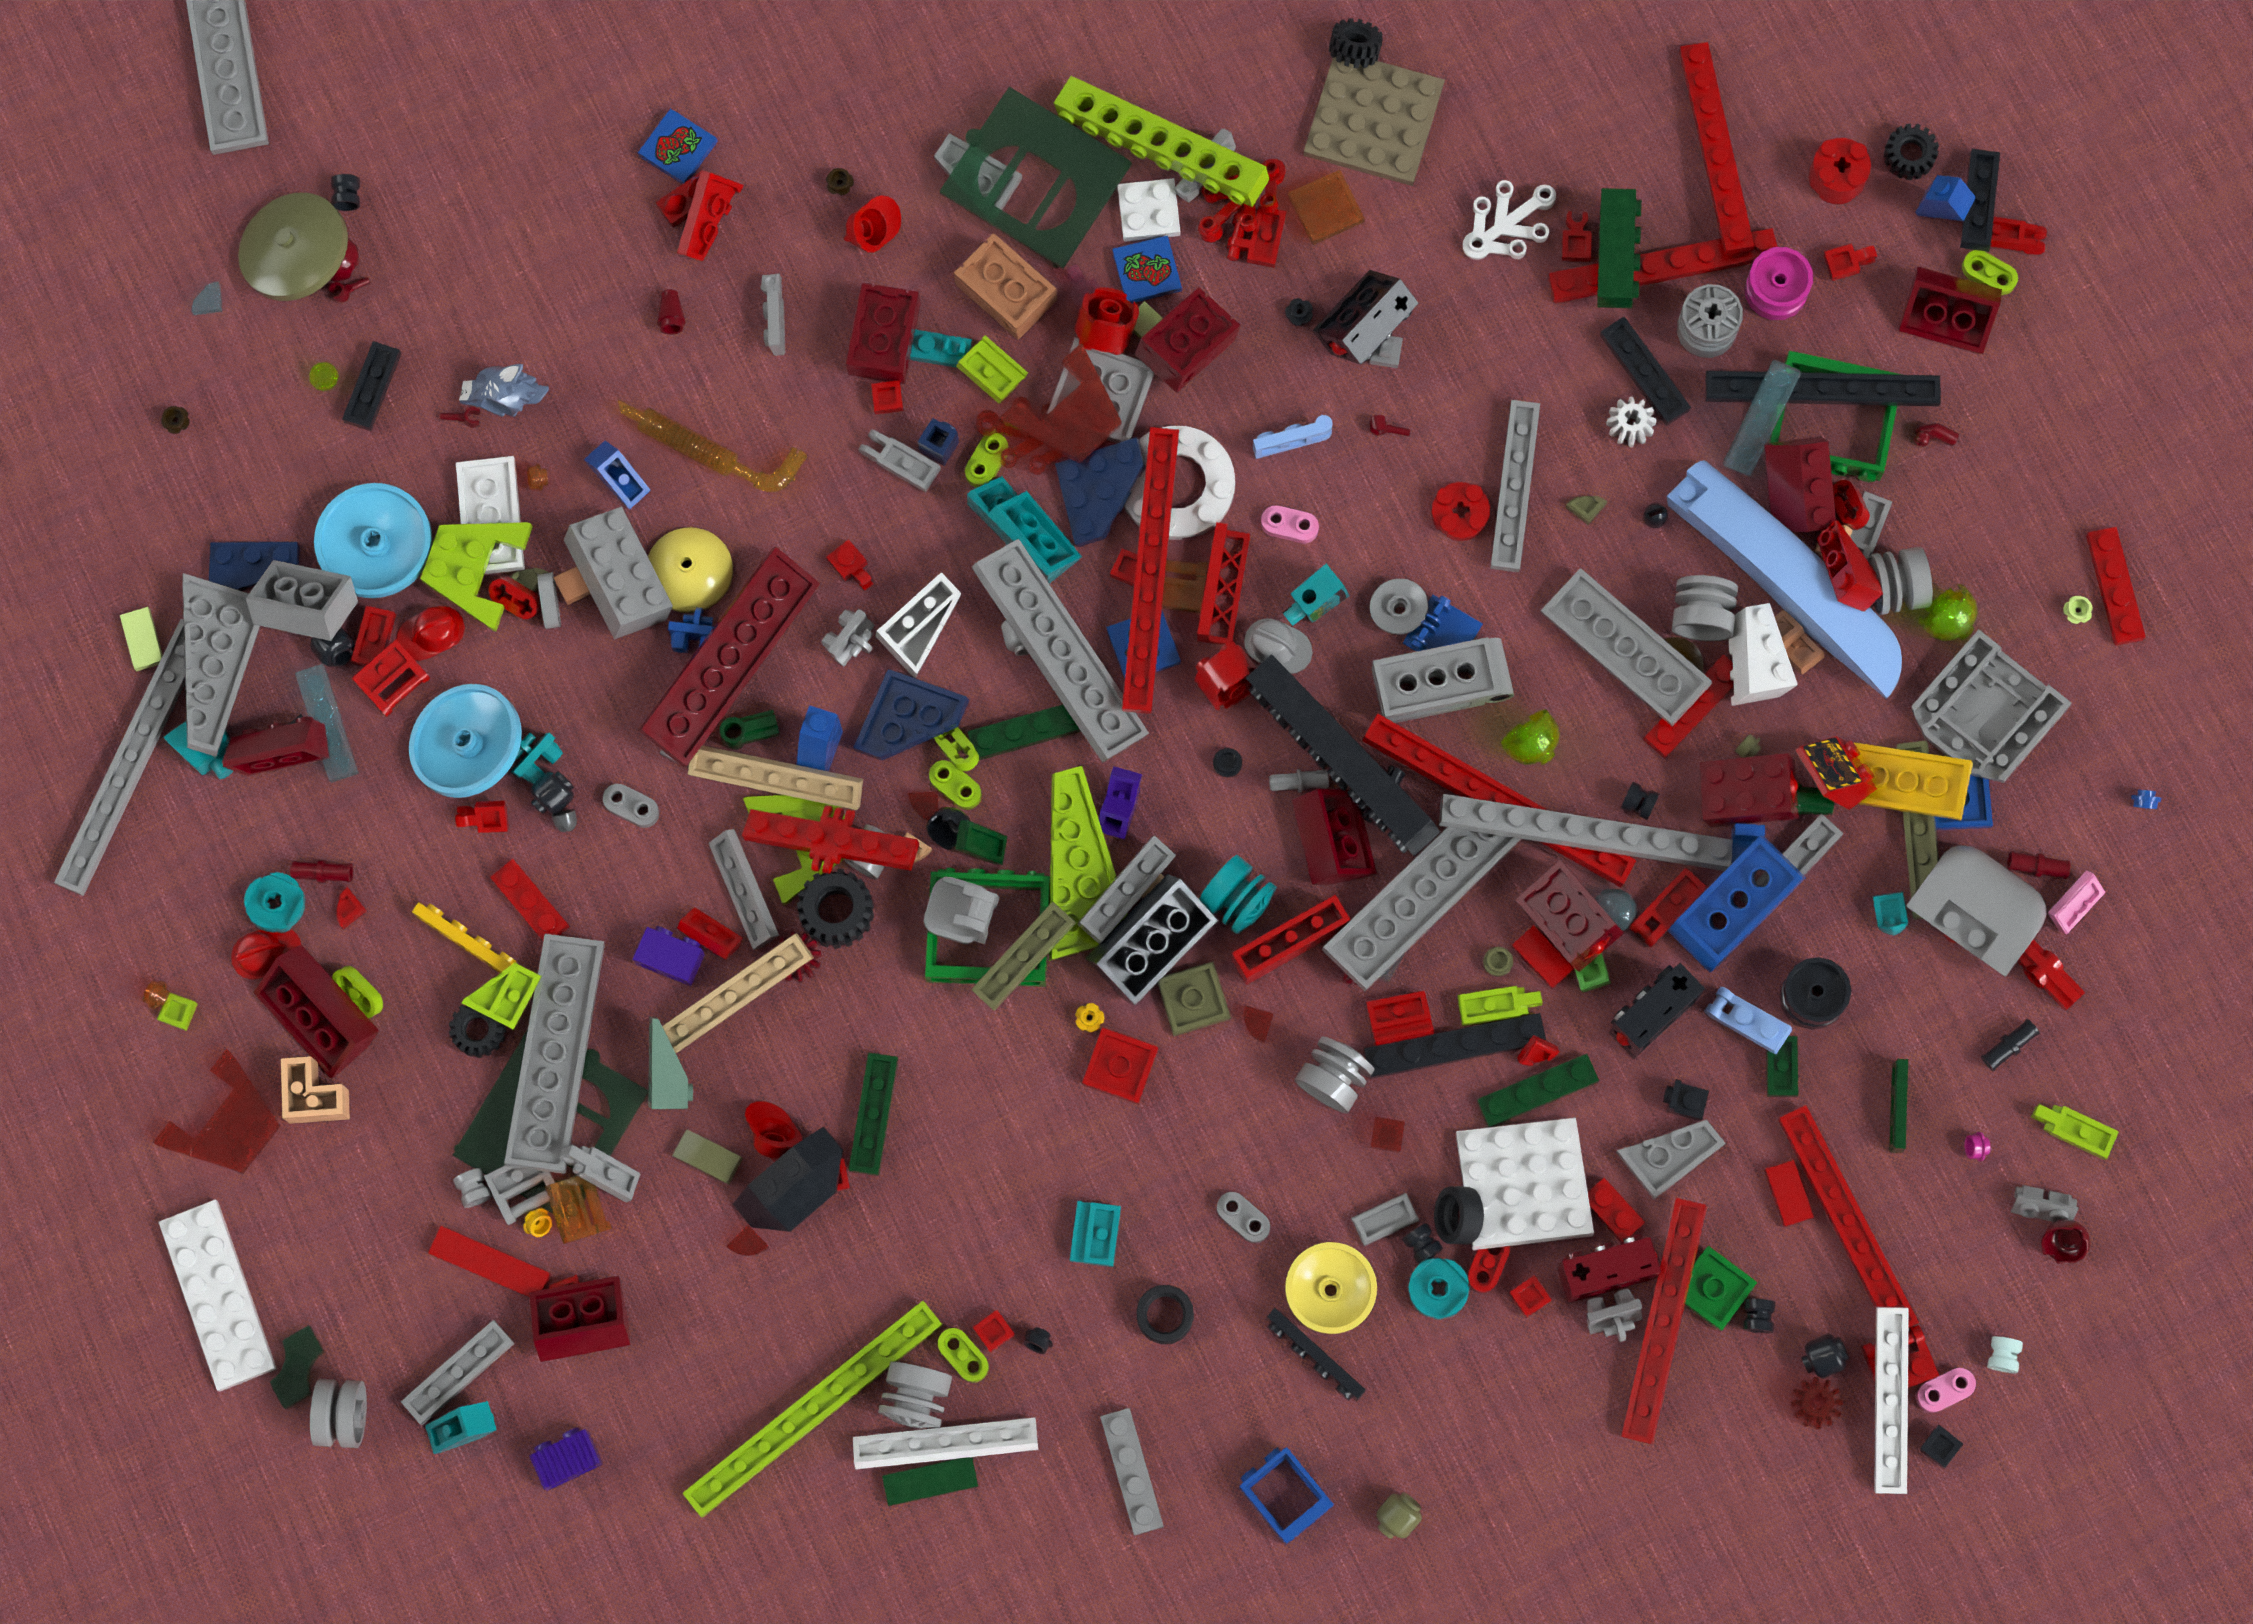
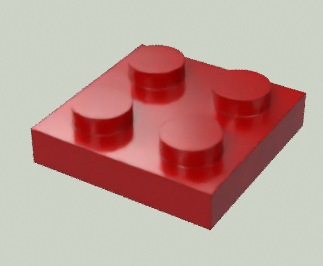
(1120, 1066)

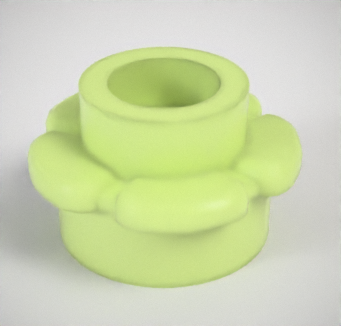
(2078, 602)

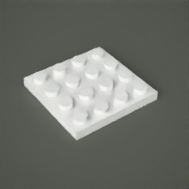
(1527, 1182)

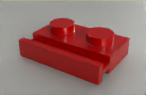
(1399, 1018)

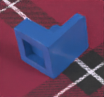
(1743, 836)

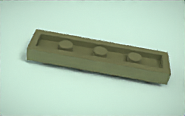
(1023, 956)

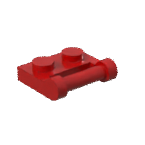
(384, 670)
(1920, 1363)

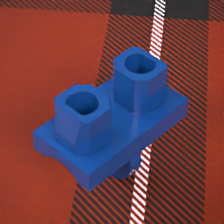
(684, 632)

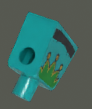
(1324, 587)

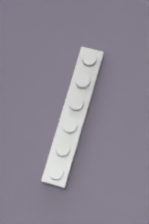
(1891, 1400)
(945, 1443)

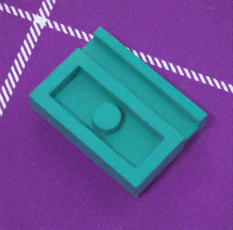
(1095, 1233)

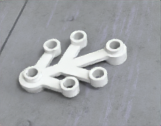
(1505, 224)

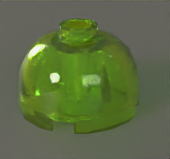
(1951, 615)
(1533, 740)

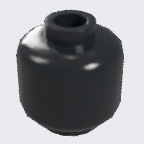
(333, 652)
(552, 792)
(1825, 1356)

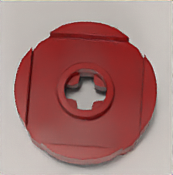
(1471, 498)

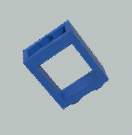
(1253, 1476)

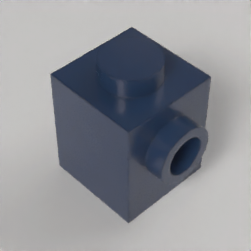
(938, 441)

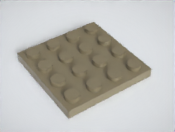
(1374, 119)

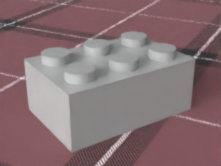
(302, 600)

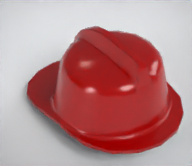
(874, 224)
(431, 632)
(258, 951)
(772, 1129)

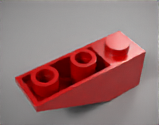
(1848, 569)

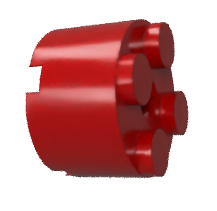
(1838, 155)
(1106, 320)
(1224, 676)

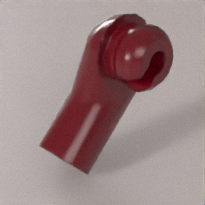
(1934, 431)

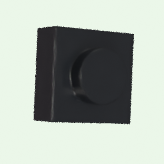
(1941, 1446)

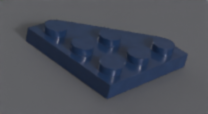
(1099, 488)
(907, 715)

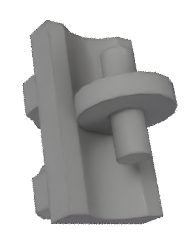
(851, 639)
(1615, 1318)

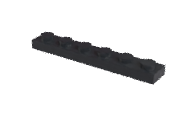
(1454, 1045)

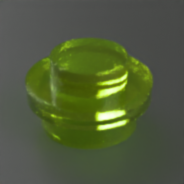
(323, 376)

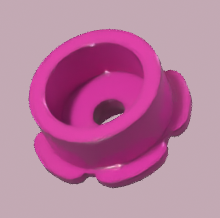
(1977, 1146)

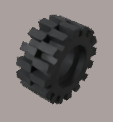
(1355, 43)
(1918, 137)
(475, 1047)

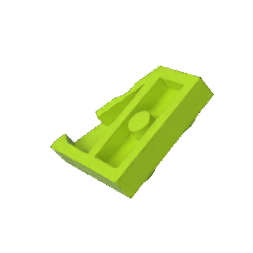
(505, 995)

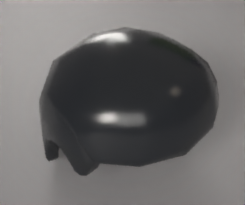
(944, 826)

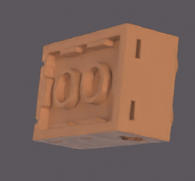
(1005, 286)

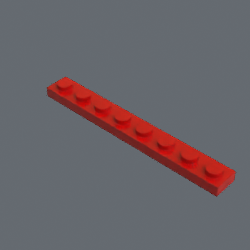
(1716, 148)
(1661, 266)
(1844, 1211)
(1664, 1321)

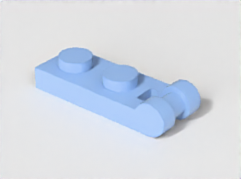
(1293, 437)
(1749, 1020)

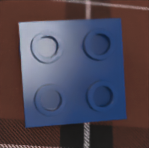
(1442, 626)

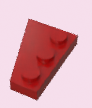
(707, 208)

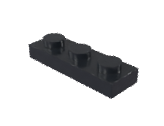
(372, 386)

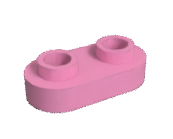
(1289, 527)
(1946, 1389)

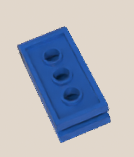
(1696, 927)

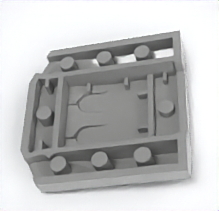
(1987, 709)

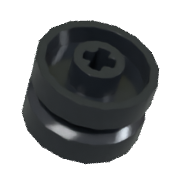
(1822, 977)

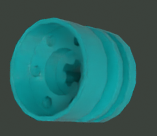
(1237, 894)

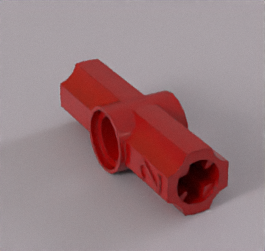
(2048, 973)

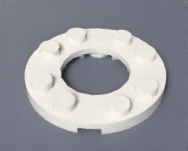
(1217, 493)

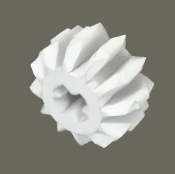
(1639, 429)

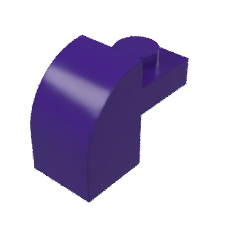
(1120, 802)

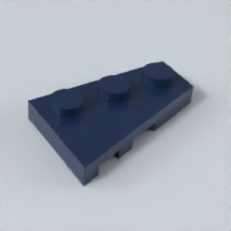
(244, 563)

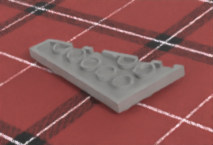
(216, 654)

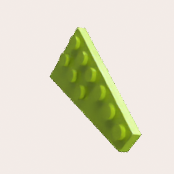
(1079, 857)

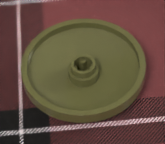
(293, 246)

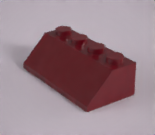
(315, 1010)

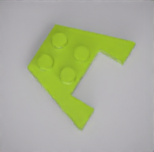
(460, 561)
(791, 883)

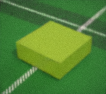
(177, 1011)

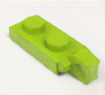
(1496, 1004)
(2077, 1129)

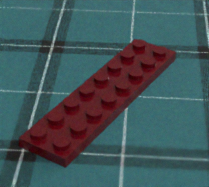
(729, 657)

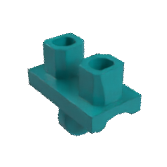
(544, 747)

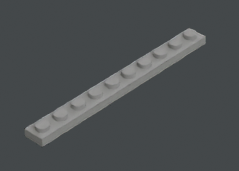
(125, 768)
(1585, 832)

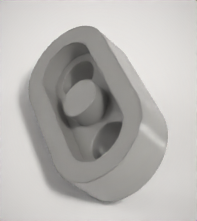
(630, 804)
(1242, 1217)

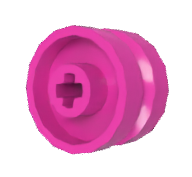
(1778, 283)

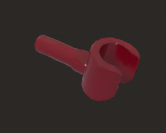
(347, 289)
(463, 417)
(1379, 427)

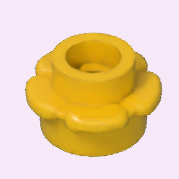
(1089, 1025)
(537, 1222)

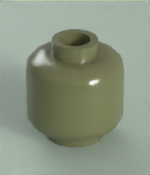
(1399, 1515)

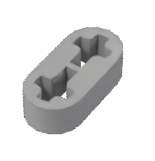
(549, 600)

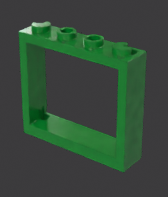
(1842, 466)
(1002, 880)

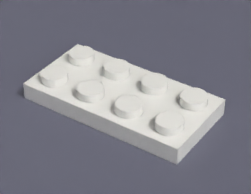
(491, 496)

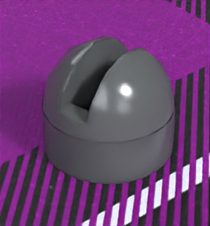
(565, 820)

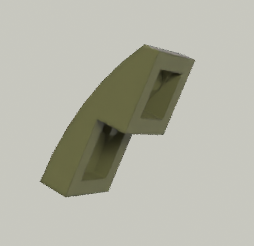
(707, 1157)

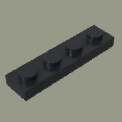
(1982, 182)
(1645, 371)
(1324, 1365)

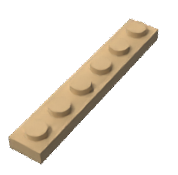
(777, 777)
(737, 992)

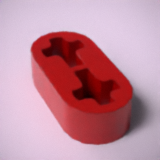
(1854, 501)
(516, 596)

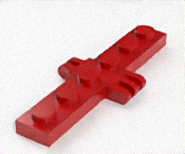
(831, 839)

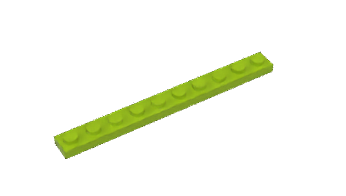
(812, 1409)

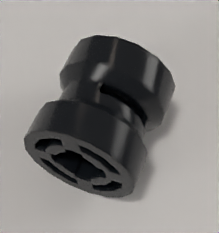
(345, 192)
(1633, 798)
(1423, 1245)
(1759, 1315)

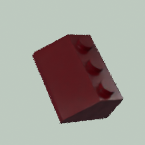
(1950, 310)
(1800, 483)
(277, 747)
(1333, 837)
(579, 1318)

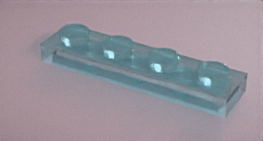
(1761, 417)
(323, 708)

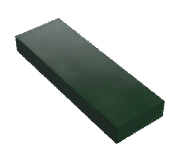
(1898, 1106)
(930, 1481)

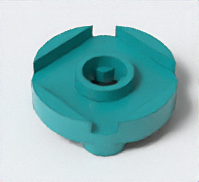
(282, 917)
(1456, 1288)

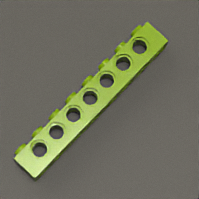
(1079, 95)

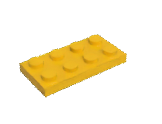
(1916, 781)

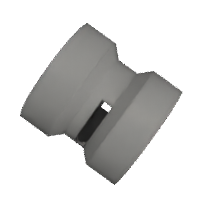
(472, 1188)

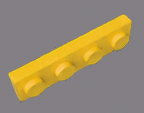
(457, 933)

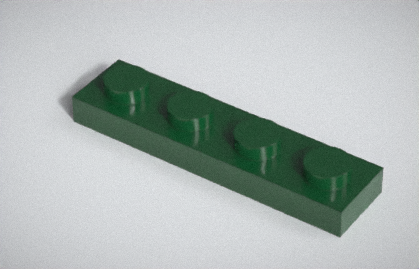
(1022, 732)
(1537, 1090)
(873, 1114)

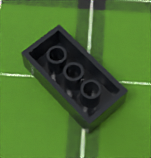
(1151, 939)

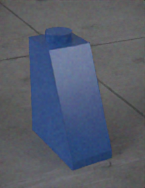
(818, 739)

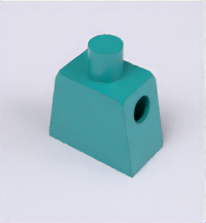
(200, 761)

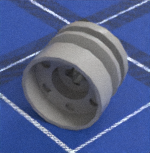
(1704, 335)
(1905, 580)
(1704, 608)
(1337, 1070)
(915, 1395)

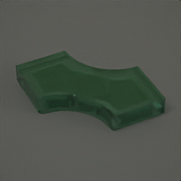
(300, 1354)

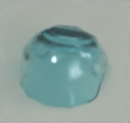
(1619, 906)

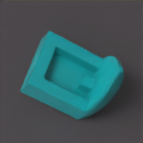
(1891, 912)

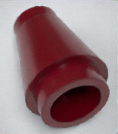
(670, 313)

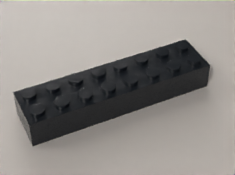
(1347, 761)

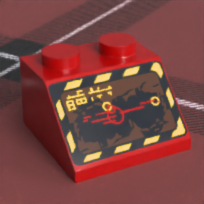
(1838, 770)

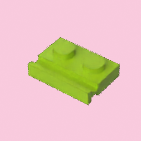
(992, 369)

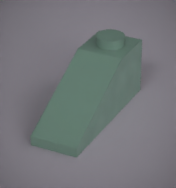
(666, 1077)

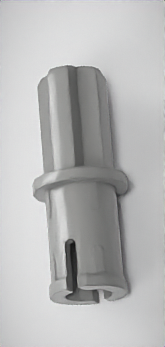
(1300, 780)

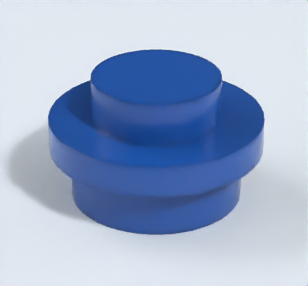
(2146, 799)

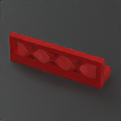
(1212, 582)

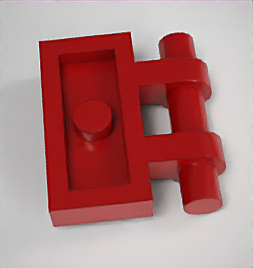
(1265, 239)

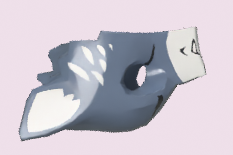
(502, 390)

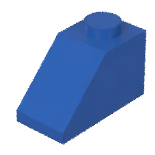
(1946, 199)
(617, 474)

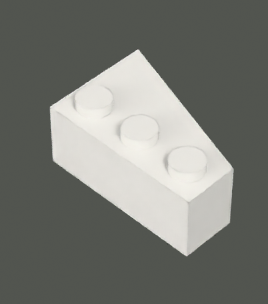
(919, 623)
(1759, 657)

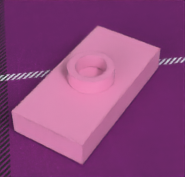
(2076, 902)

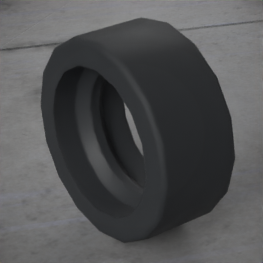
(1446, 1215)
(1165, 1291)

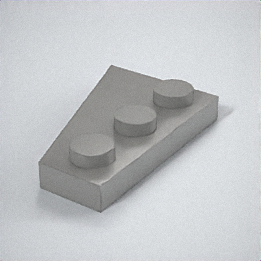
(990, 171)
(1668, 1158)

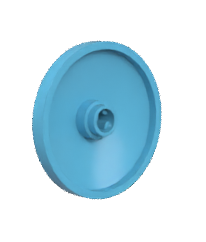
(375, 538)
(465, 740)

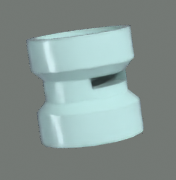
(2005, 1354)

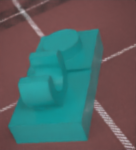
(939, 348)

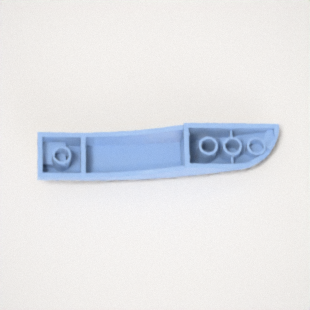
(1788, 574)

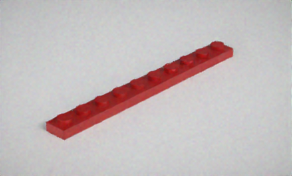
(1150, 570)
(1472, 783)

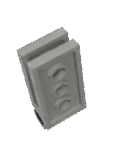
(1480, 658)

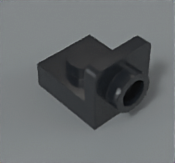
(1685, 1100)

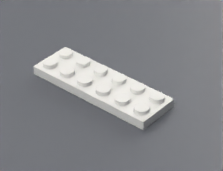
(217, 1295)

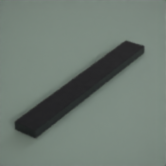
(1830, 388)

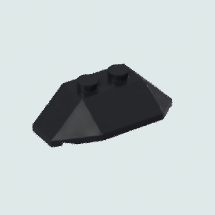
(793, 1184)

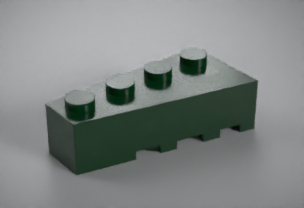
(1617, 248)

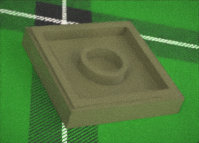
(1193, 999)

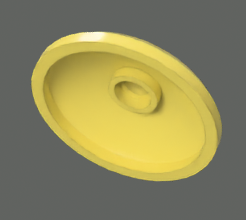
(704, 580)
(1335, 1266)

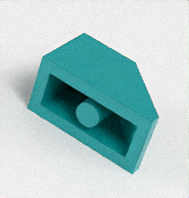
(461, 1427)

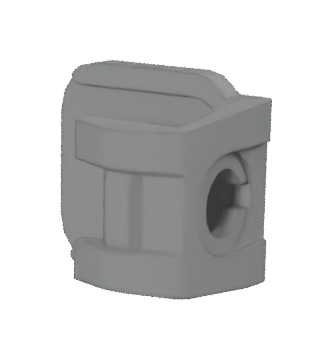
(960, 911)

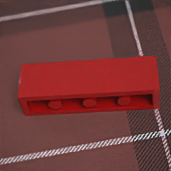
(1290, 939)

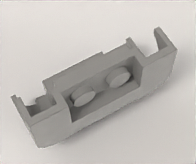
(1980, 906)

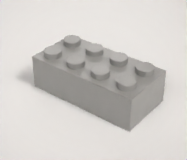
(618, 572)

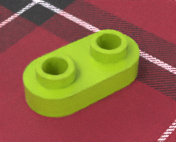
(1990, 271)
(986, 459)
(954, 784)
(359, 990)
(963, 1355)

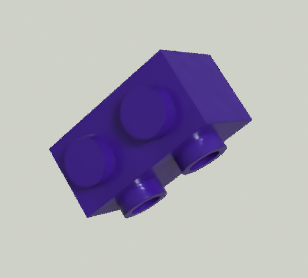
(669, 955)

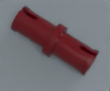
(2038, 865)
(322, 871)

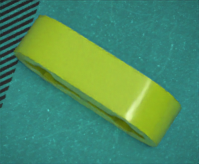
(951, 750)

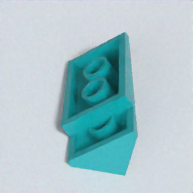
(1023, 519)

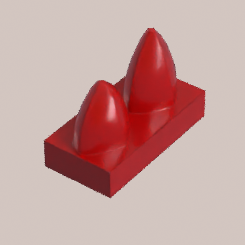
(678, 202)

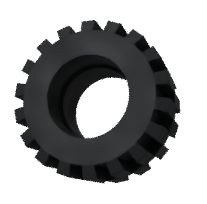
(827, 885)

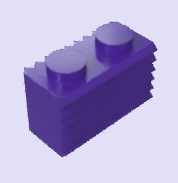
(565, 1459)

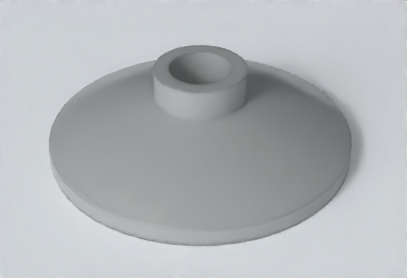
(1397, 594)

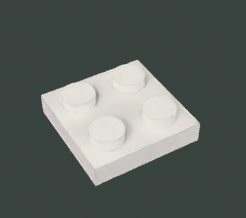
(1148, 210)

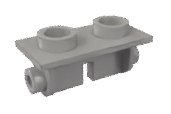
(2031, 1204)

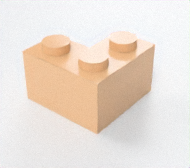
(304, 1098)

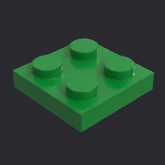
(1717, 1288)

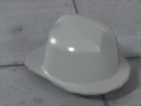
(1280, 640)

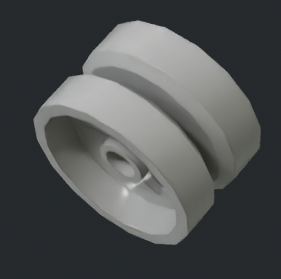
(338, 1413)

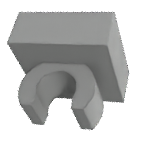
(1387, 353)

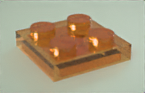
(1326, 207)

